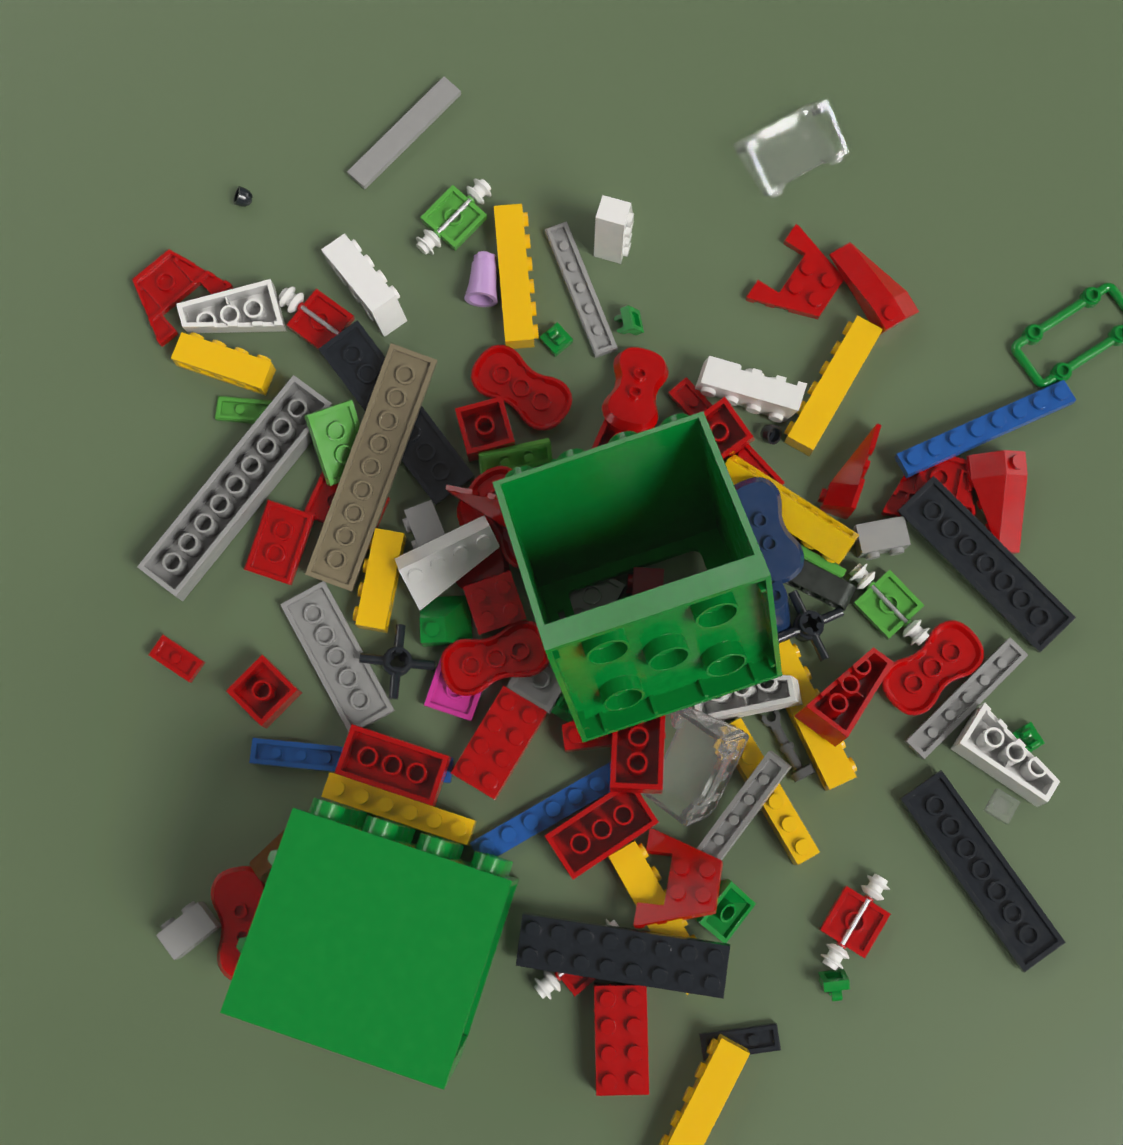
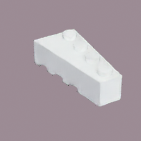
(613, 229)
(365, 283)
(235, 310)
(750, 389)
(445, 560)
(757, 699)
(1004, 757)

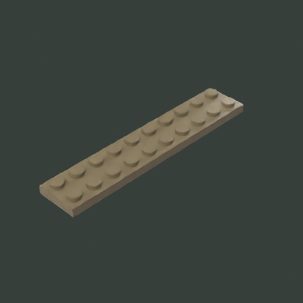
(371, 467)

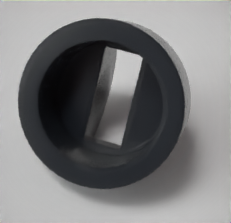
(242, 197)
(771, 434)

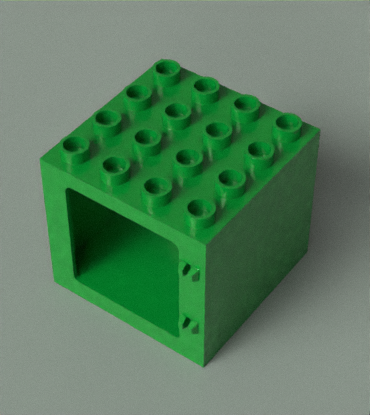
(628, 509)
(372, 941)

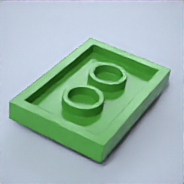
(333, 436)

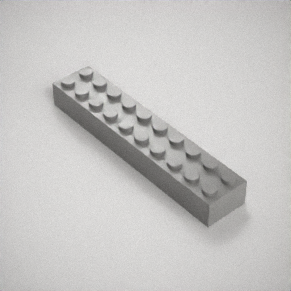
(234, 491)

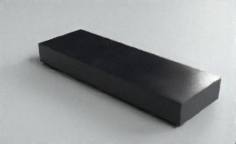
(755, 1038)

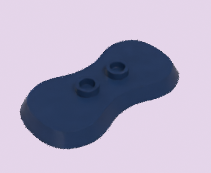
(764, 512)

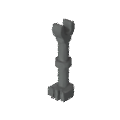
(800, 772)

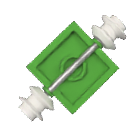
(454, 217)
(888, 604)

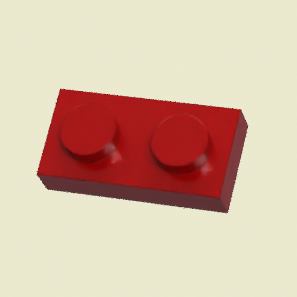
(176, 658)

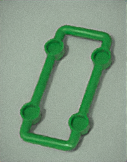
(1033, 334)

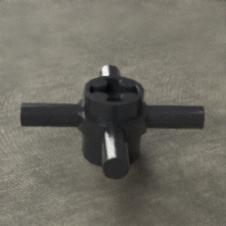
(816, 621)
(396, 672)

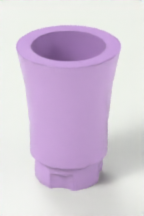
(483, 280)

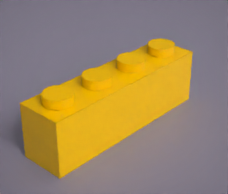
(223, 363)
(380, 581)

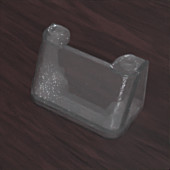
(792, 147)
(698, 765)

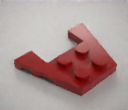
(168, 283)
(810, 284)
(950, 473)
(691, 883)

